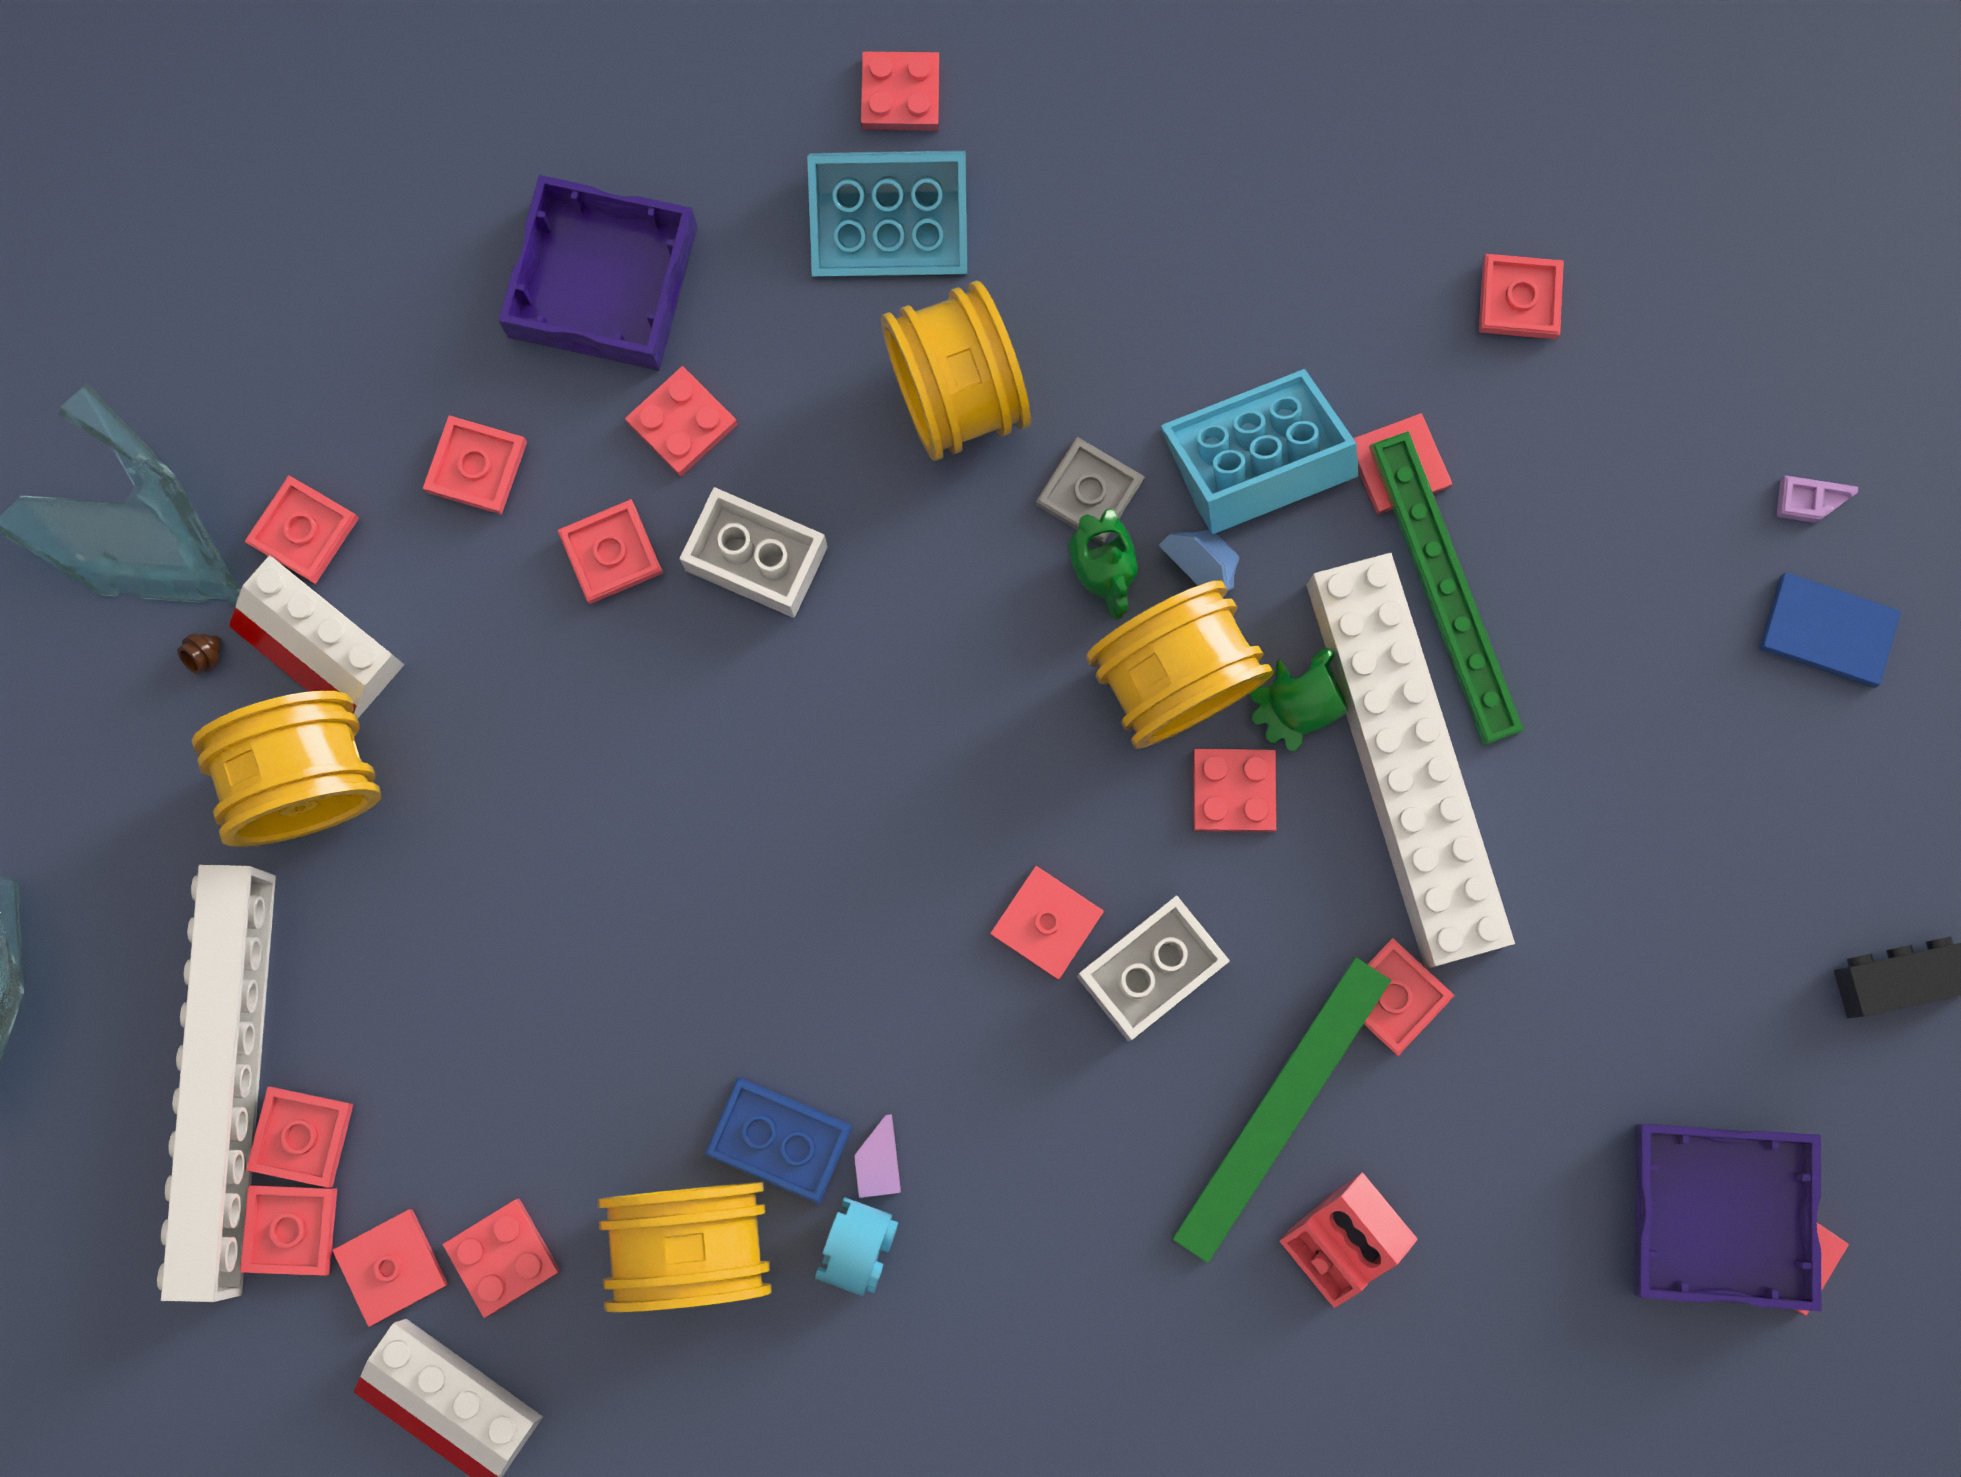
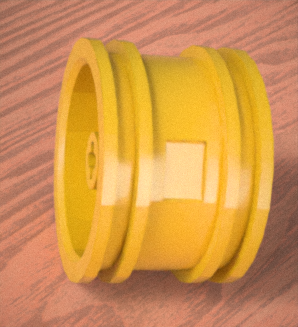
(956, 370)
(1178, 663)
(285, 768)
(684, 1248)

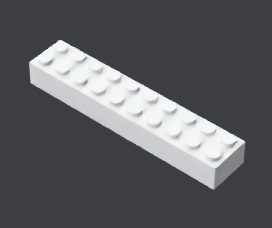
(1409, 762)
(217, 1083)

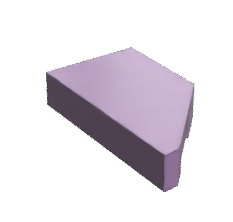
(1810, 499)
(878, 1162)

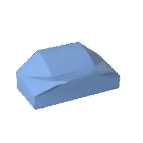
(1202, 556)

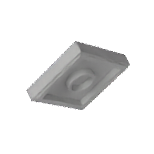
(1089, 484)

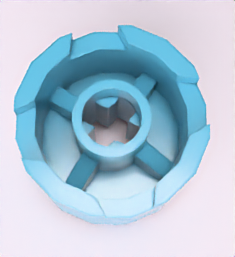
(855, 1247)

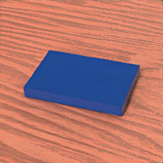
(1830, 630)
(778, 1140)

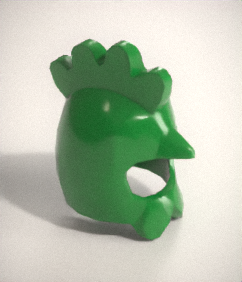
(1106, 569)
(1300, 704)

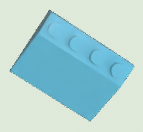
(887, 213)
(1261, 450)

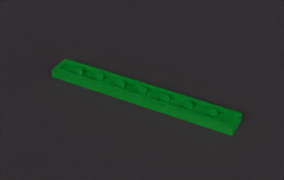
(1446, 588)
(1281, 1109)

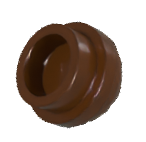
(200, 652)

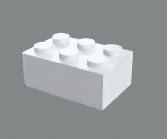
(754, 552)
(1152, 968)

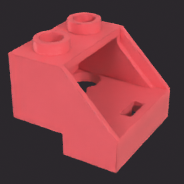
(1339, 1266)

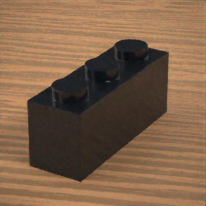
(1901, 979)

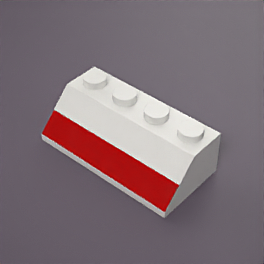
(310, 637)
(445, 1402)

